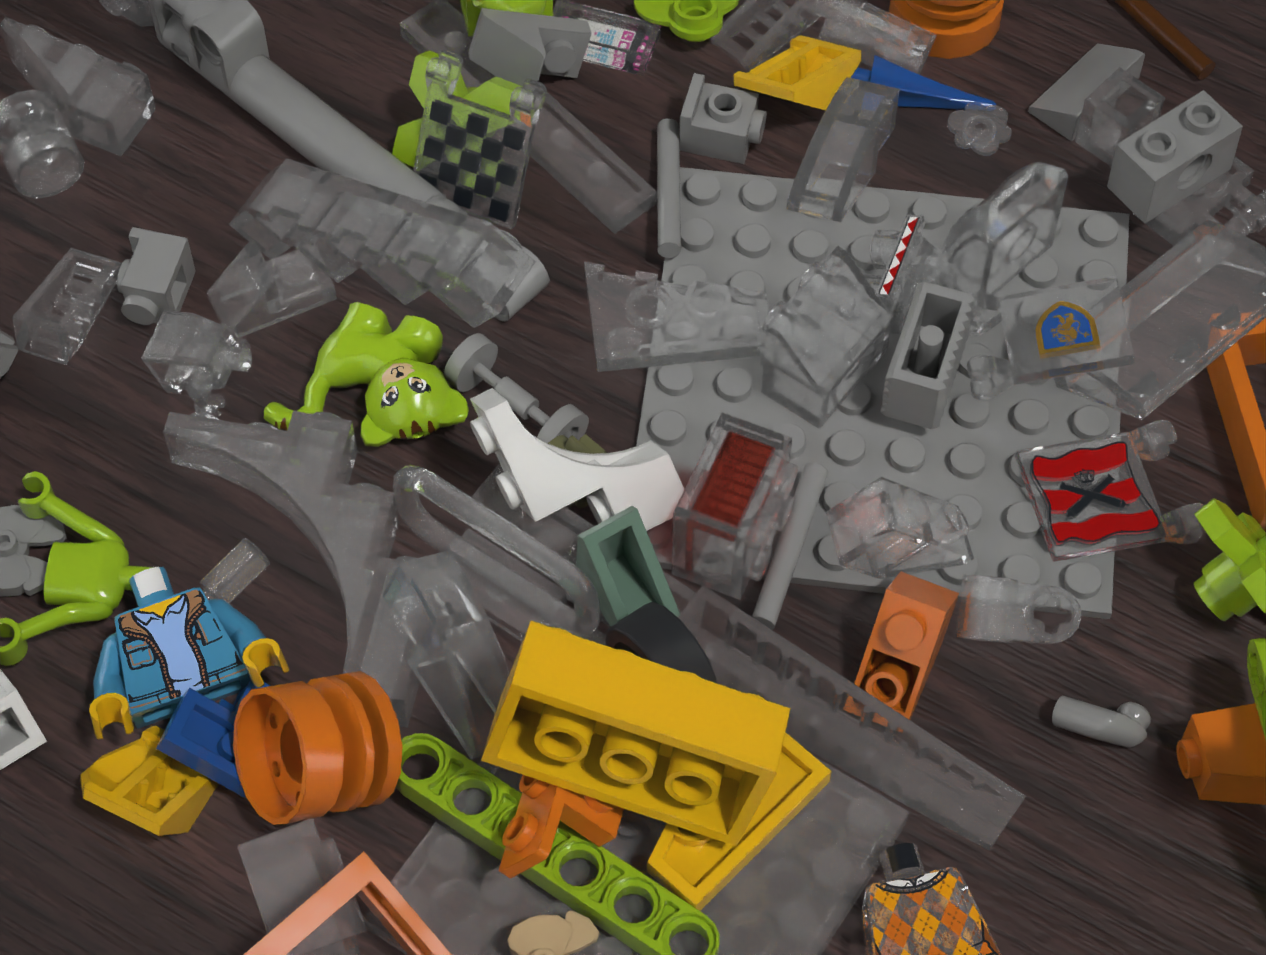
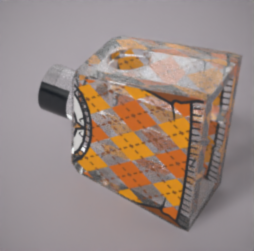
(922, 910)

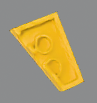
(702, 866)

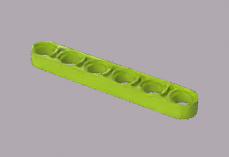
(593, 900)

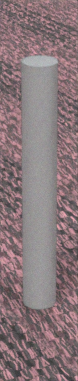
(668, 188)
(790, 545)

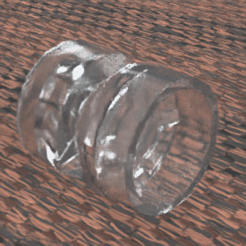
(38, 145)

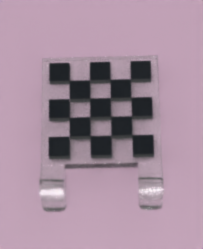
(473, 150)

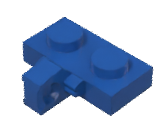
(203, 735)

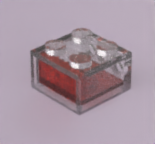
(733, 506)

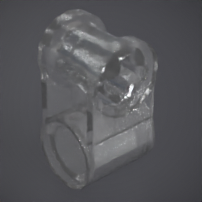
(1004, 611)

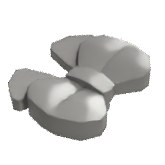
(17, 533)

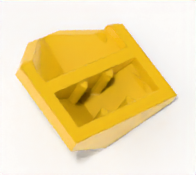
(803, 73)
(147, 786)

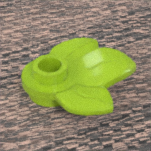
(687, 18)

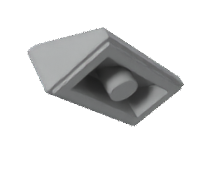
(1064, 101)

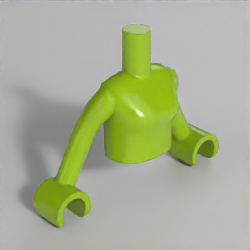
(78, 576)

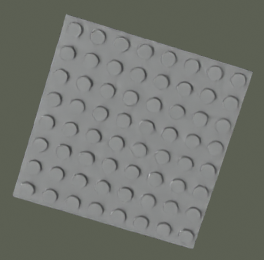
(747, 239)

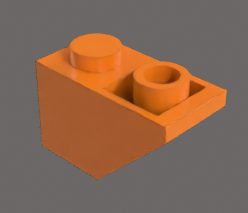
(905, 641)

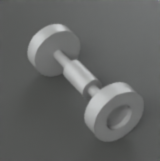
(473, 363)

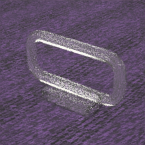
(504, 585)

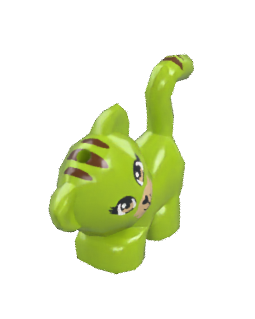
(403, 392)

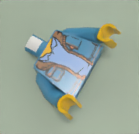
(171, 647)

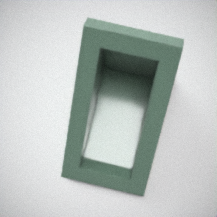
(623, 566)

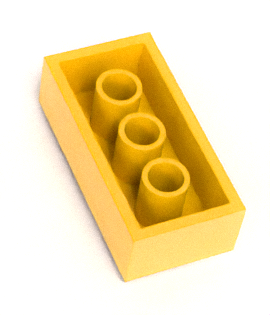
(636, 734)

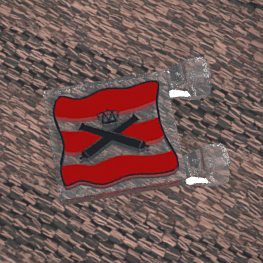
(1098, 496)

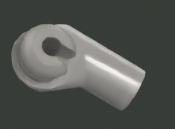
(1122, 728)

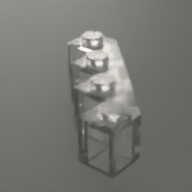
(388, 235)

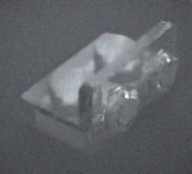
(874, 33)

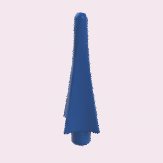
(915, 88)

